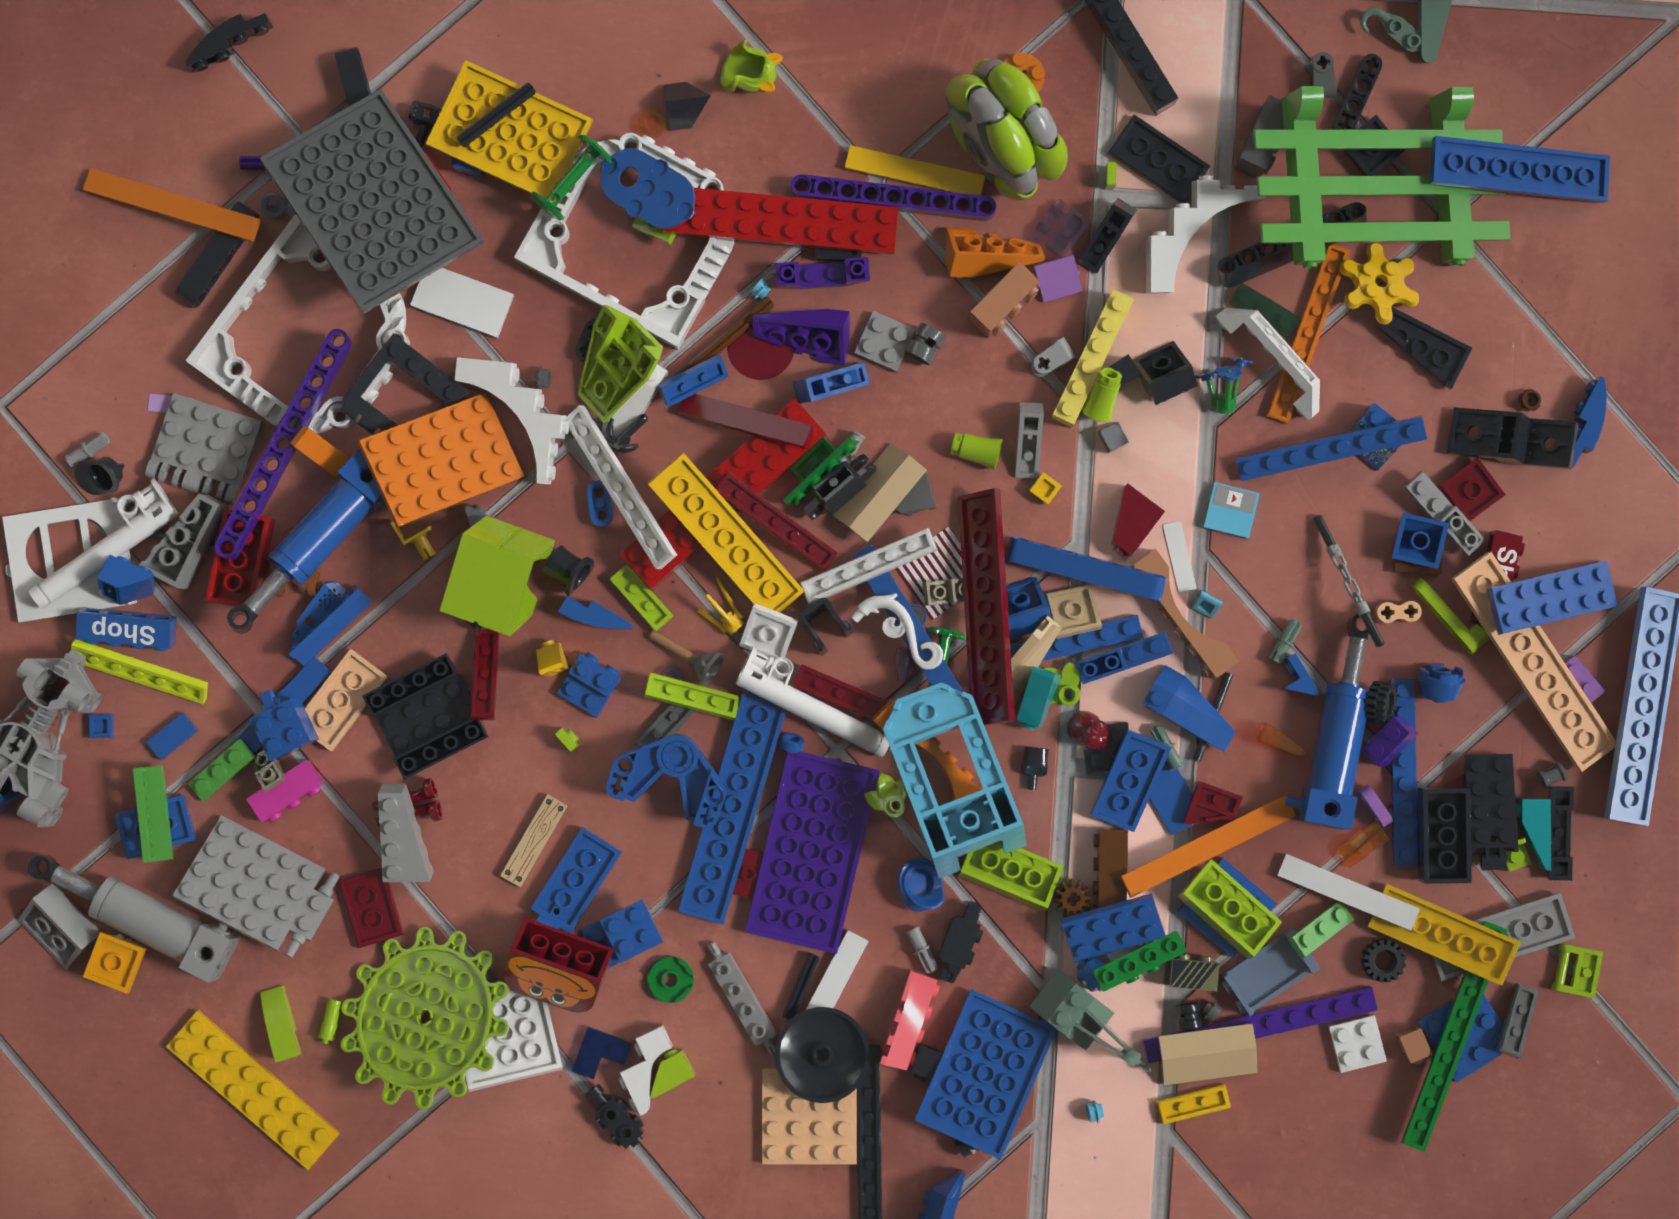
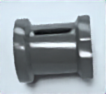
(1552, 775)

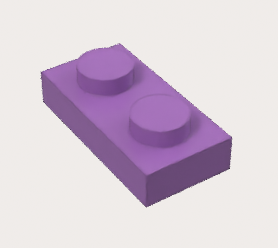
(1585, 680)

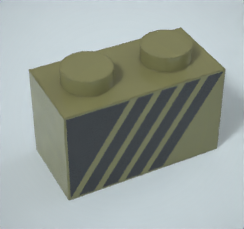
(1193, 973)

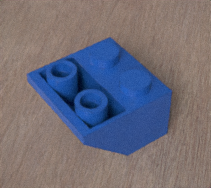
(124, 581)

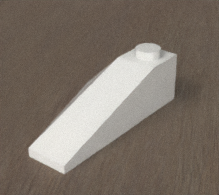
(637, 403)

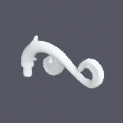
(906, 626)

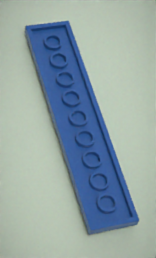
(744, 776)

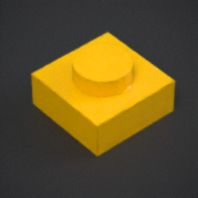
(1045, 488)

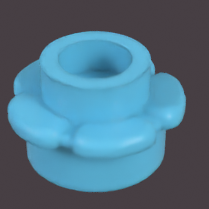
(761, 289)
(1094, 1111)

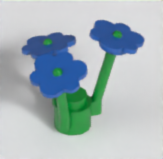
(1226, 400)

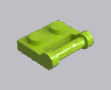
(1584, 974)

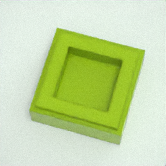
(1110, 175)

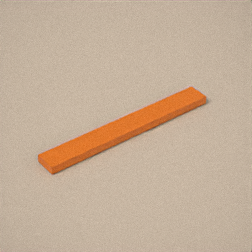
(172, 205)
(1309, 330)
(1207, 846)

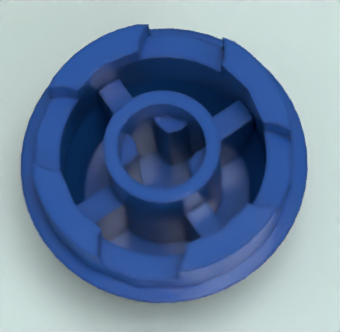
(1440, 683)

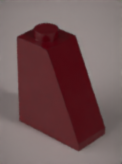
(1133, 521)

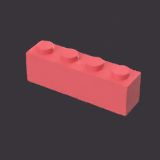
(908, 1020)

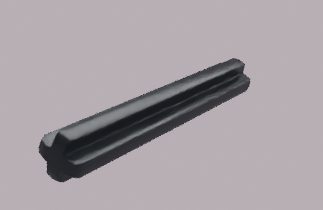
(496, 114)

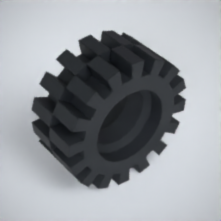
(1381, 702)
(1396, 967)

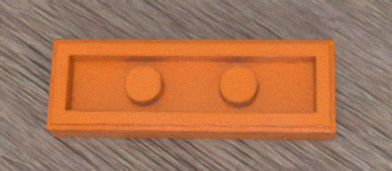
(319, 450)

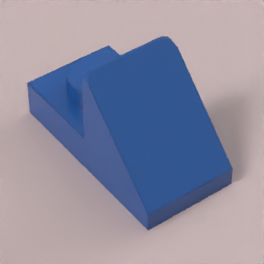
(1303, 683)

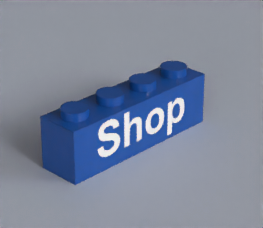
(126, 628)

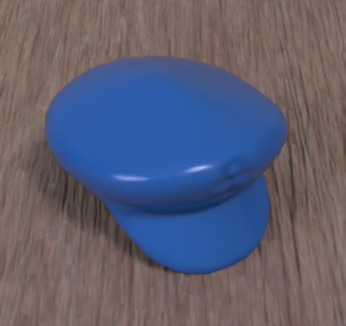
(920, 885)

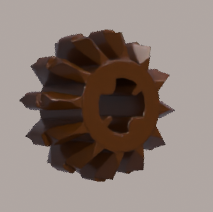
(1067, 893)

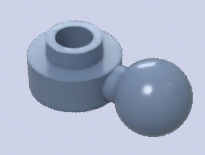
(274, 211)

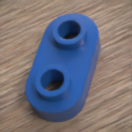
(600, 504)

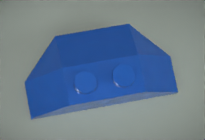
(943, 1197)

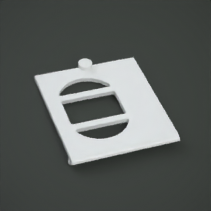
(17, 532)

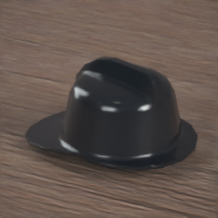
(99, 475)

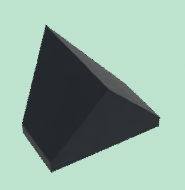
(683, 104)

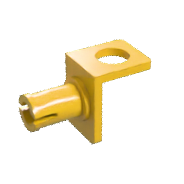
(418, 539)

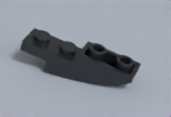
(217, 44)

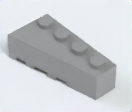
(186, 542)
(402, 845)

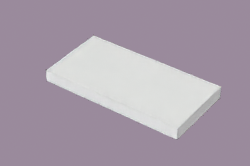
(463, 301)

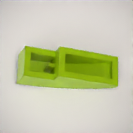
(280, 1024)

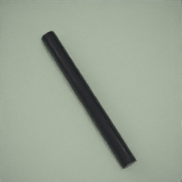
(1217, 704)

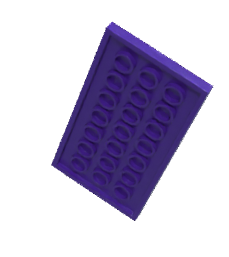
(812, 851)

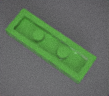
(221, 770)
(1320, 929)

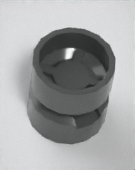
(925, 352)

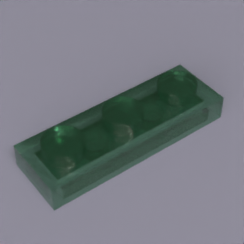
(1278, 317)

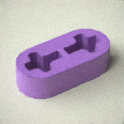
(1375, 806)

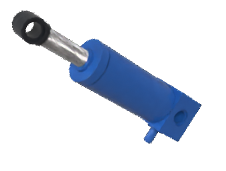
(315, 536)
(1337, 744)

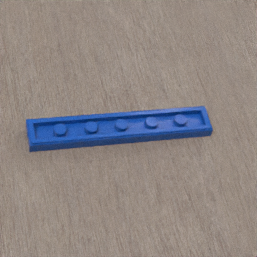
(301, 686)

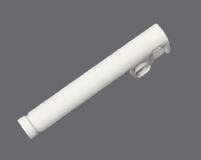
(149, 515)
(762, 677)

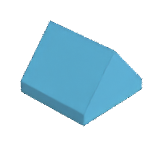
(1207, 604)

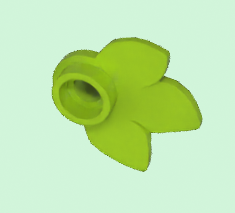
(1069, 681)
(887, 793)

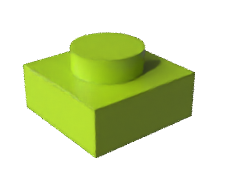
(568, 738)

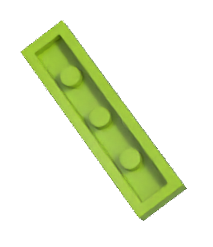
(692, 696)

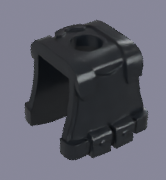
(813, 611)

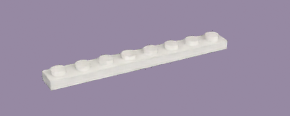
(620, 487)

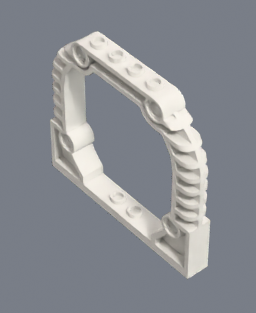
(666, 320)
(216, 351)

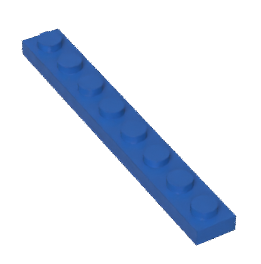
(1331, 448)
(1405, 783)

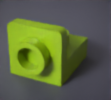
(1518, 859)

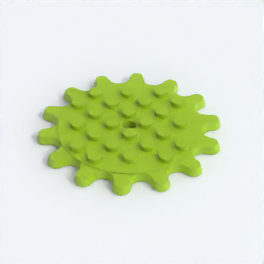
(390, 1013)

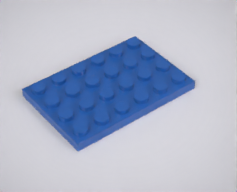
(985, 1074)

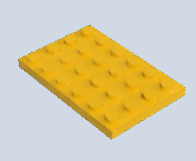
(525, 148)

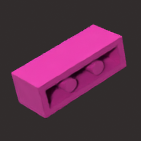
(298, 783)

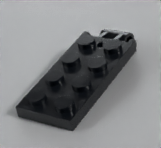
(1492, 808)

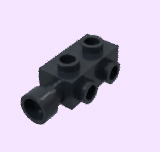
(620, 1121)

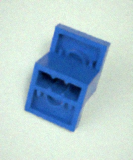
(626, 931)

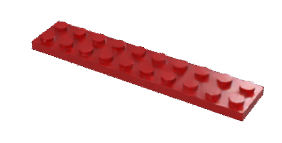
(791, 221)

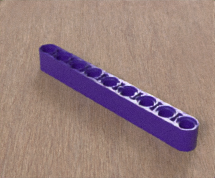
(905, 194)

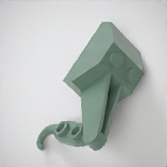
(1432, 22)
(1080, 1016)

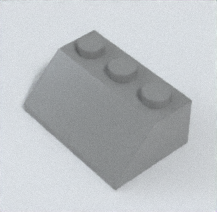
(59, 926)

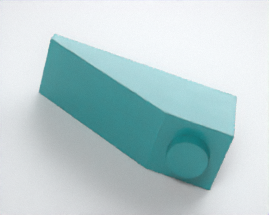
(1535, 825)

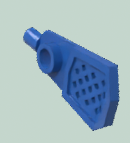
(314, 609)

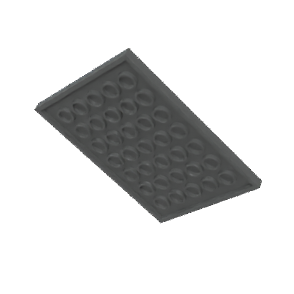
(371, 200)

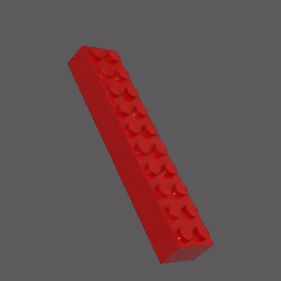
(754, 463)

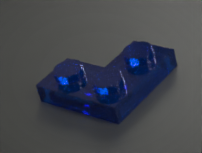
(598, 1045)

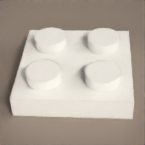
(768, 632)
(1357, 1043)

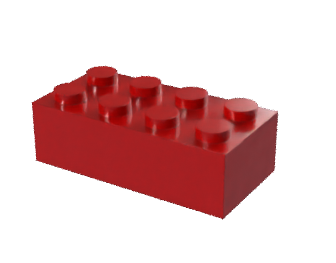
(238, 579)

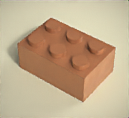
(1004, 301)

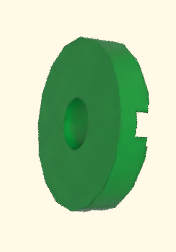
(660, 989)

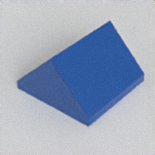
(1419, 540)

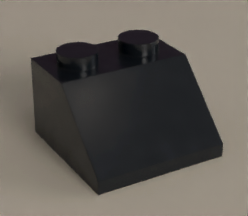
(1165, 372)

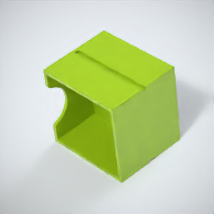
(493, 575)

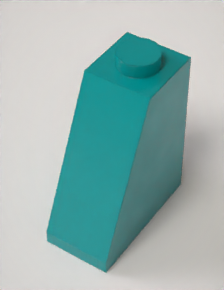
(1038, 697)

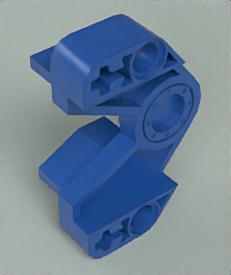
(676, 757)

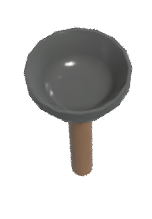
(705, 665)

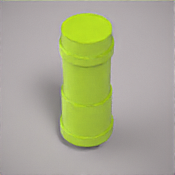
(330, 1020)

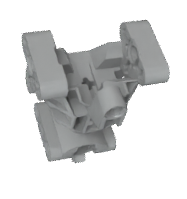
(29, 749)

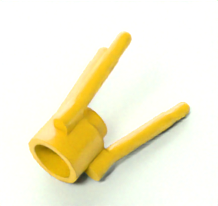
(730, 622)

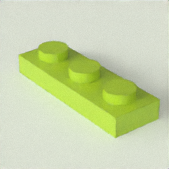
(641, 597)

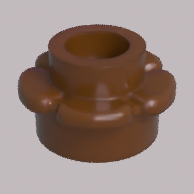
(1534, 396)

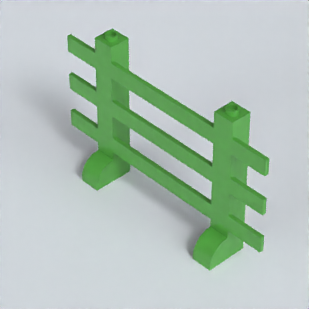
(1306, 187)

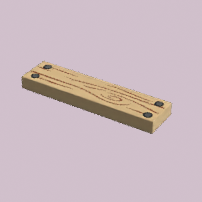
(534, 840)

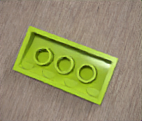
(1014, 874)
(1229, 909)

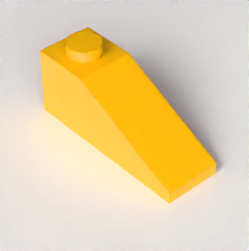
(551, 659)

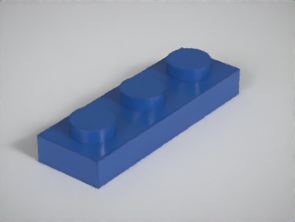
(693, 380)

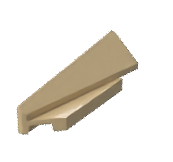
(1032, 654)

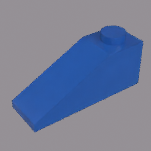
(831, 383)

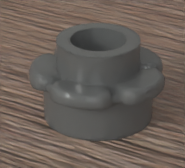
(542, 378)
(1211, 1011)

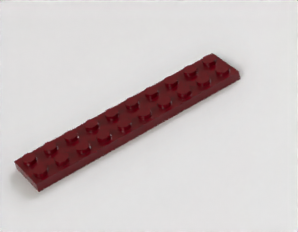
(986, 605)

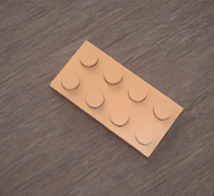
(341, 699)

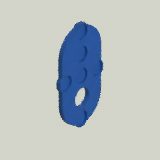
(657, 197)

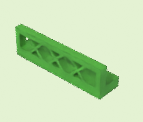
(153, 813)

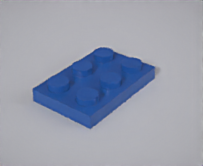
(180, 826)

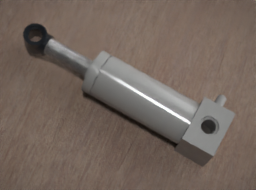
(148, 920)

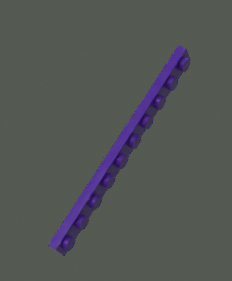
(1287, 1017)

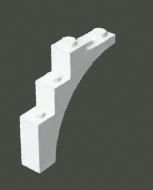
(1165, 251)
(525, 402)

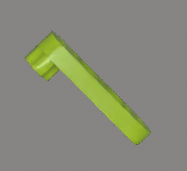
(1469, 639)

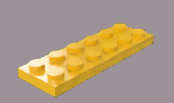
(1452, 938)

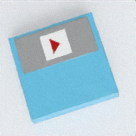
(1231, 510)

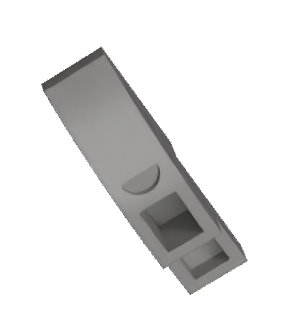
(1437, 507)

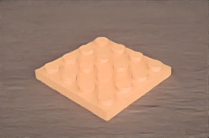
(805, 1130)

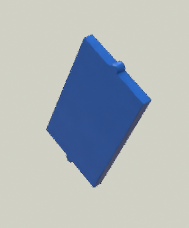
(1171, 799)

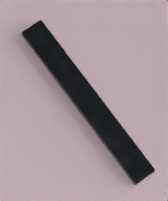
(870, 1140)

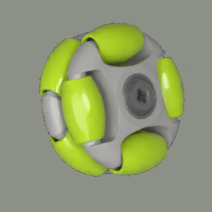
(1005, 128)

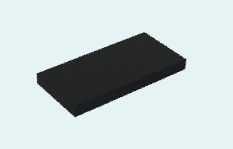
(1158, 159)

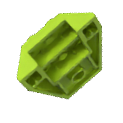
(616, 362)

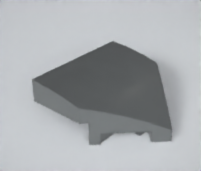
(919, 498)

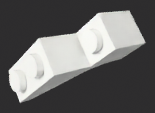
(639, 1076)

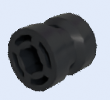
(1189, 1015)

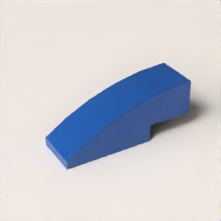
(594, 615)

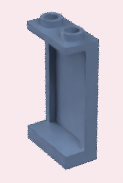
(1267, 974)

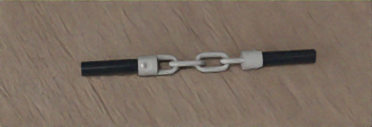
(1362, 608)

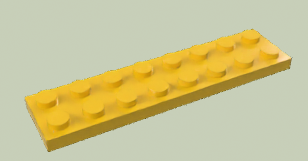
(724, 535)
(253, 1089)

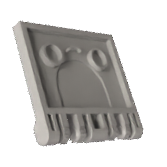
(206, 444)

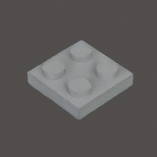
(884, 341)

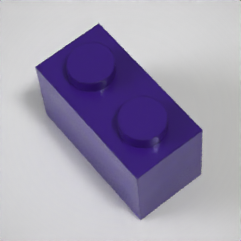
(1389, 741)

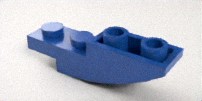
(1591, 416)
(1124, 657)

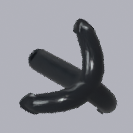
(621, 442)

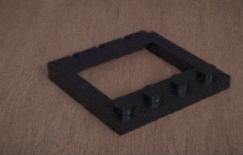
(413, 364)

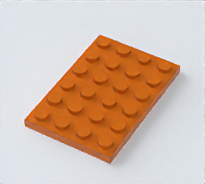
(440, 459)

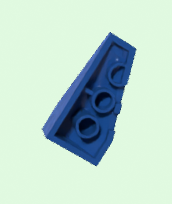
(1183, 705)

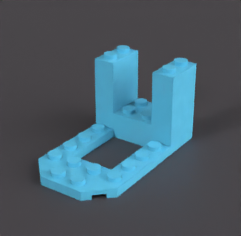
(970, 820)

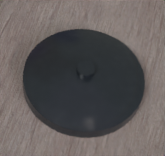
(822, 1055)

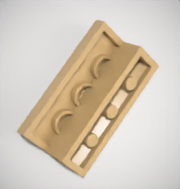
(884, 492)
(1208, 1054)

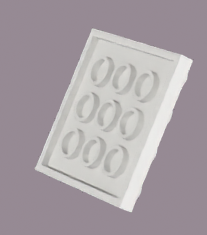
(525, 1050)

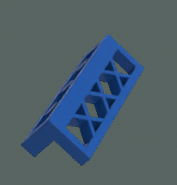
(329, 625)

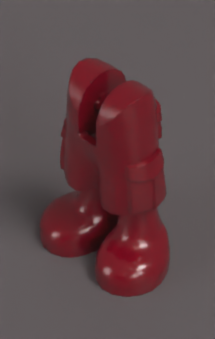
(430, 809)

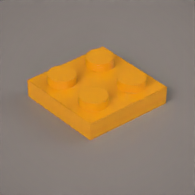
(114, 962)

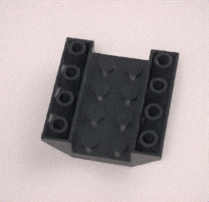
(425, 715)

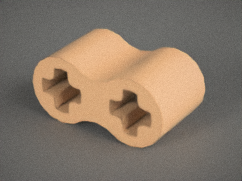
(1397, 612)

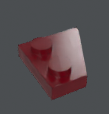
(1211, 804)

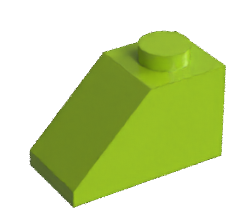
(672, 1072)

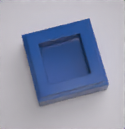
(101, 726)

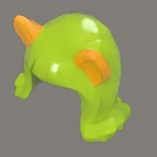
(749, 69)

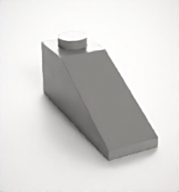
(1029, 440)

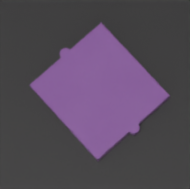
(1058, 278)

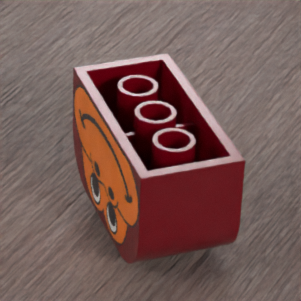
(556, 966)

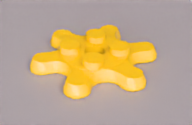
(1368, 292)

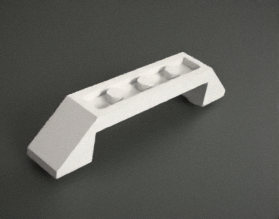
(1288, 360)

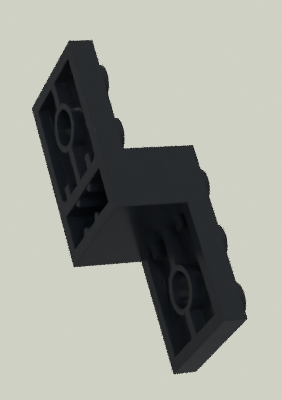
(1512, 438)

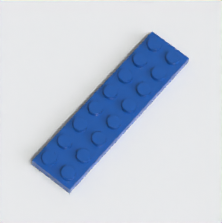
(1519, 169)

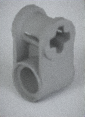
(1055, 356)

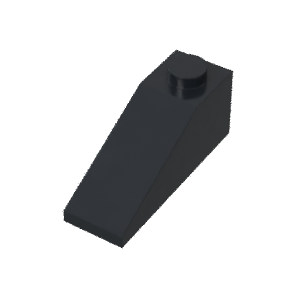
(1107, 235)

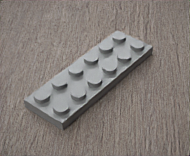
(1534, 924)

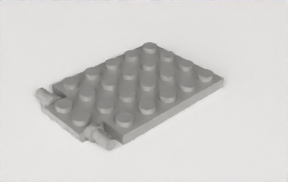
(257, 887)

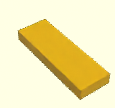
(1193, 1104)

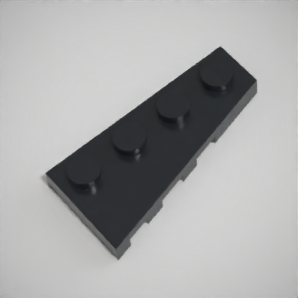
(1428, 346)

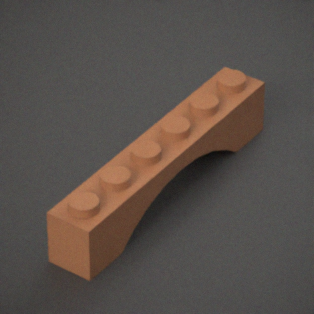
(1212, 653)

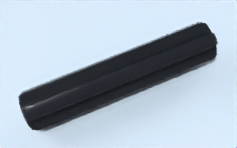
(801, 986)

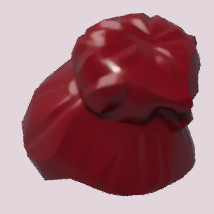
(1087, 730)

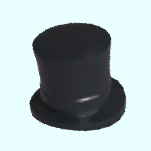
(568, 568)

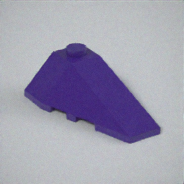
(814, 332)

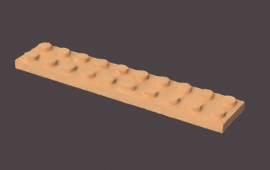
(1538, 670)

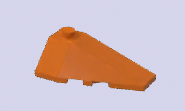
(979, 255)

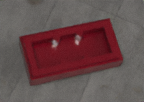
(748, 874)

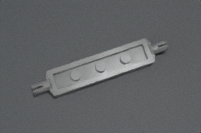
(742, 998)

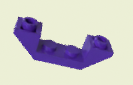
(822, 275)

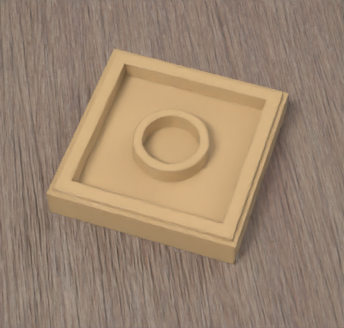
(1074, 610)

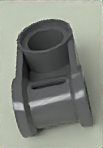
(1323, 77)

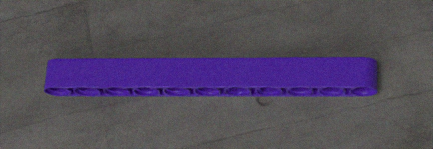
(283, 456)

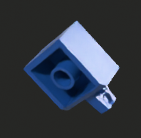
(282, 726)

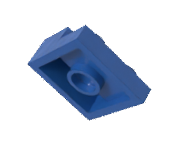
(589, 684)

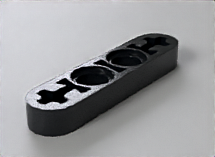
(1357, 96)

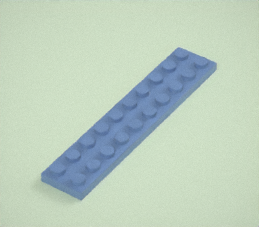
(1644, 707)

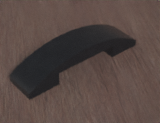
(1561, 805)

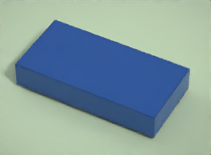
(172, 736)

